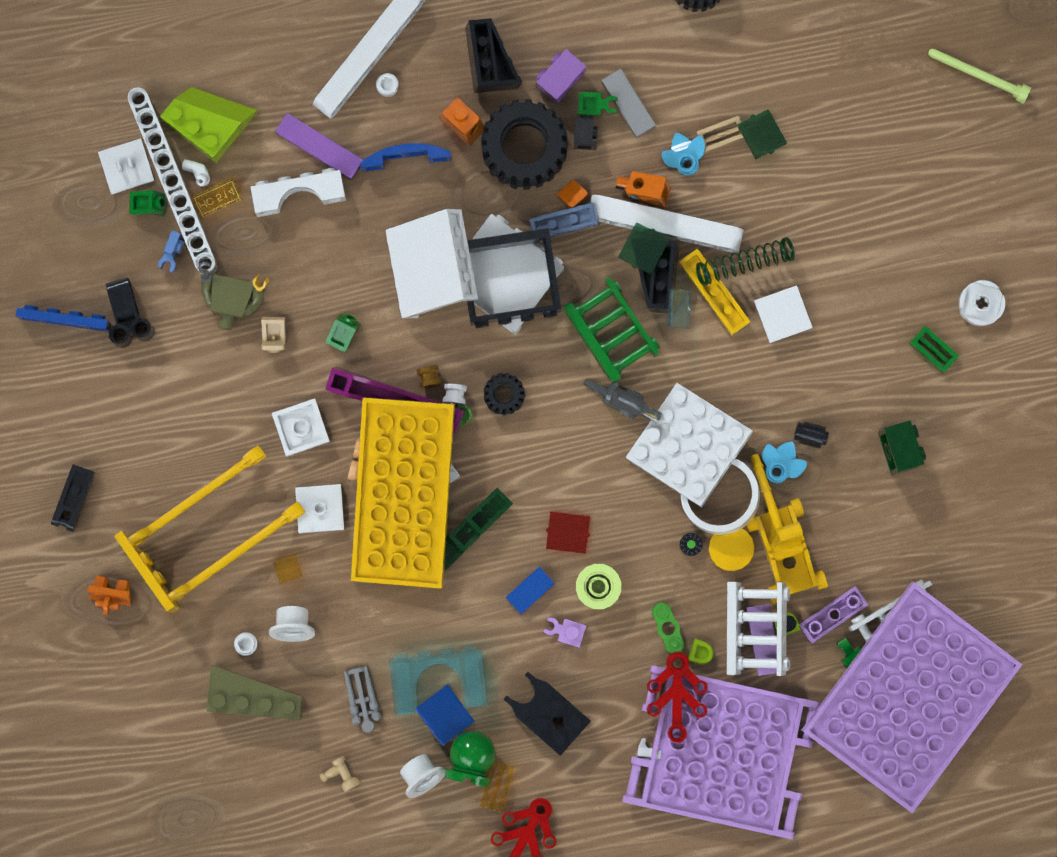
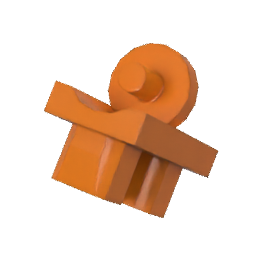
(107, 597)

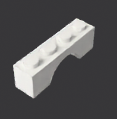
(270, 196)

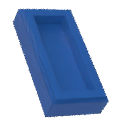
(530, 590)

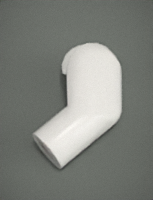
(199, 170)

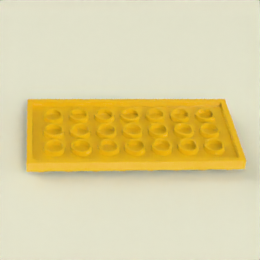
(402, 492)

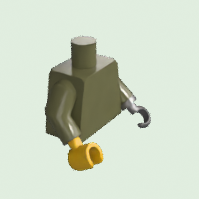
(230, 296)

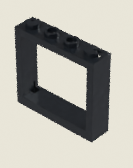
(512, 240)

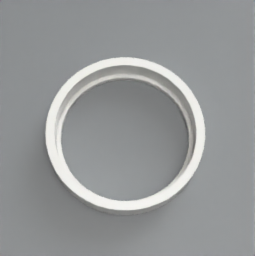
(738, 524)

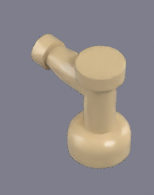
(341, 768)

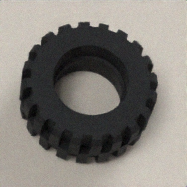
(517, 115)

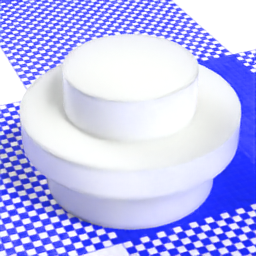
(245, 643)

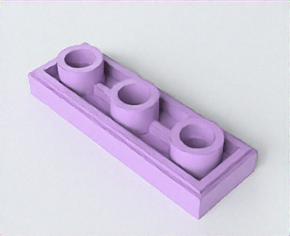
(821, 622)
(764, 629)

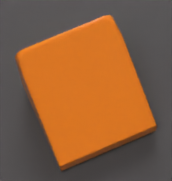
(572, 194)

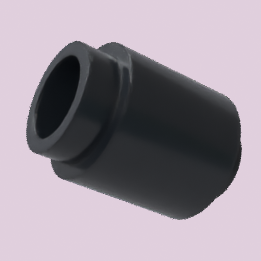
(811, 434)

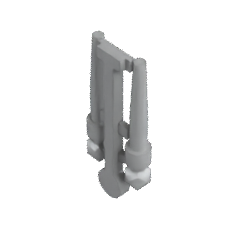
(367, 726)

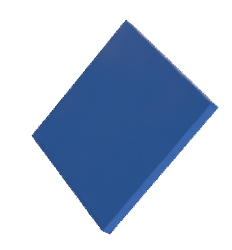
(444, 715)

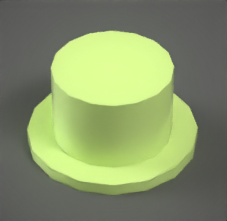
(598, 586)

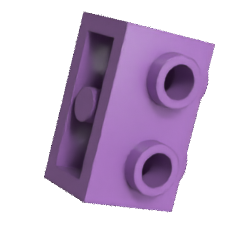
(560, 76)

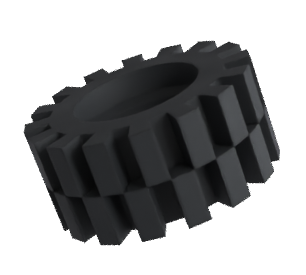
(504, 380)

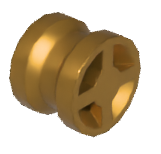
(429, 376)

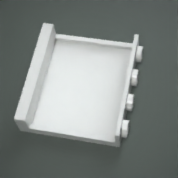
(431, 263)
(510, 276)

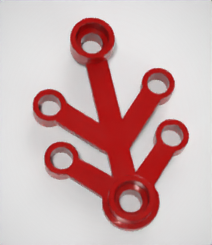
(677, 693)
(526, 834)

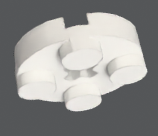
(987, 315)

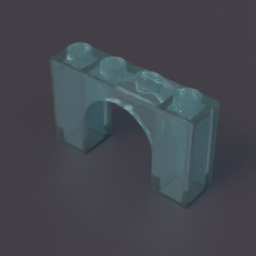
(407, 670)

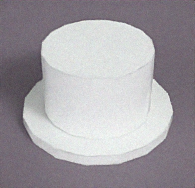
(292, 625)
(421, 775)

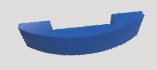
(376, 160)

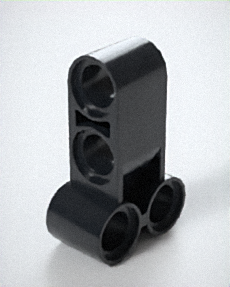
(126, 313)

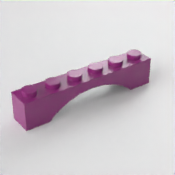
(359, 386)

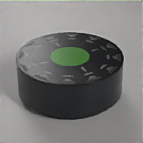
(691, 544)

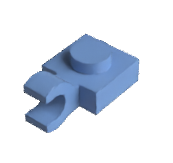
(174, 245)

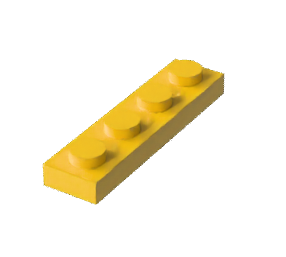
(715, 294)

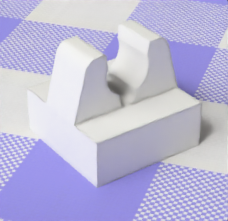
(645, 752)

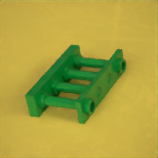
(601, 350)

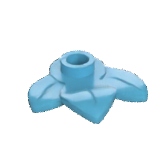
(683, 151)
(784, 460)

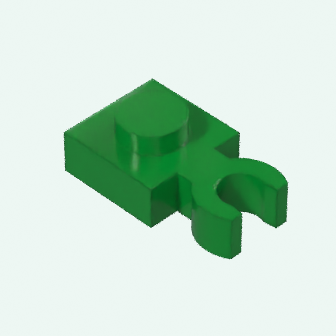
(592, 104)

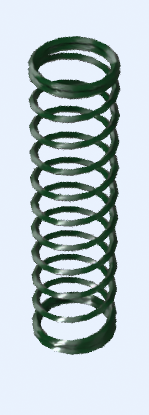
(707, 276)

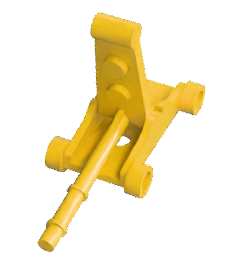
(784, 538)

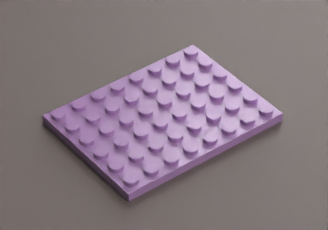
(912, 697)

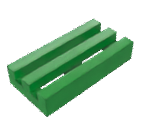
(927, 355)

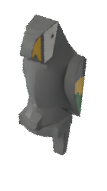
(624, 401)

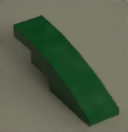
(475, 525)

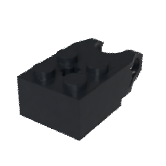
(543, 708)

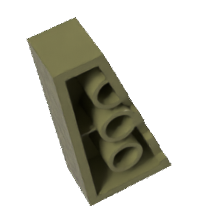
(246, 696)

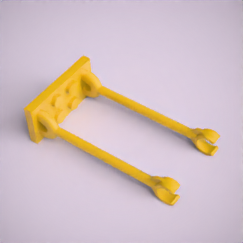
(144, 563)

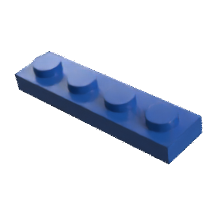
(53, 316)

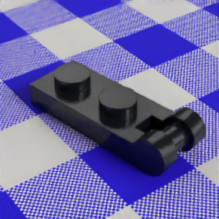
(73, 497)

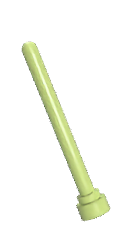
(1019, 92)

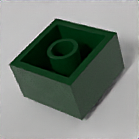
(901, 447)

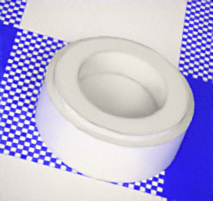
(387, 85)

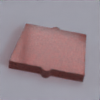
(567, 532)

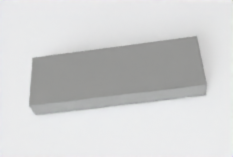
(628, 103)

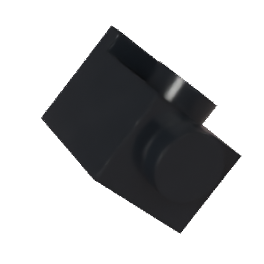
(585, 133)

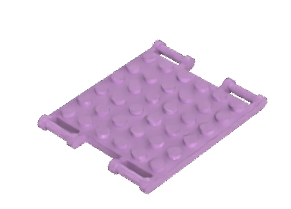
(732, 759)

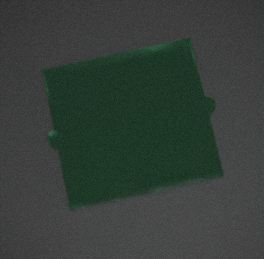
(762, 134)
(643, 248)

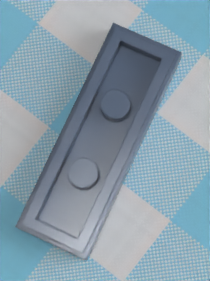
(567, 220)

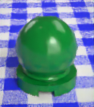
(471, 758)

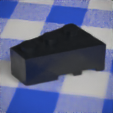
(488, 59)
(663, 278)

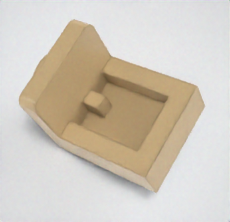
(273, 334)

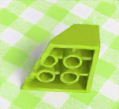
(207, 120)

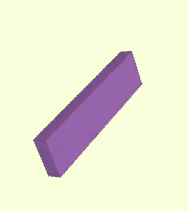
(319, 146)

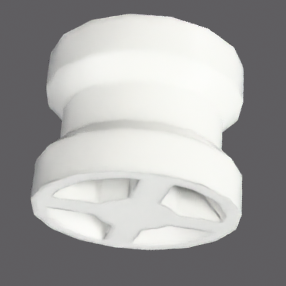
(454, 394)

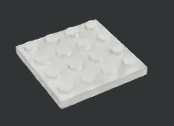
(689, 445)

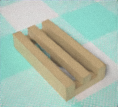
(720, 135)

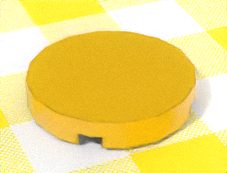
(731, 550)

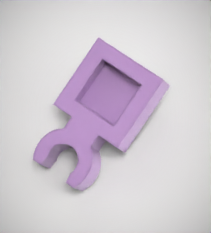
(569, 632)

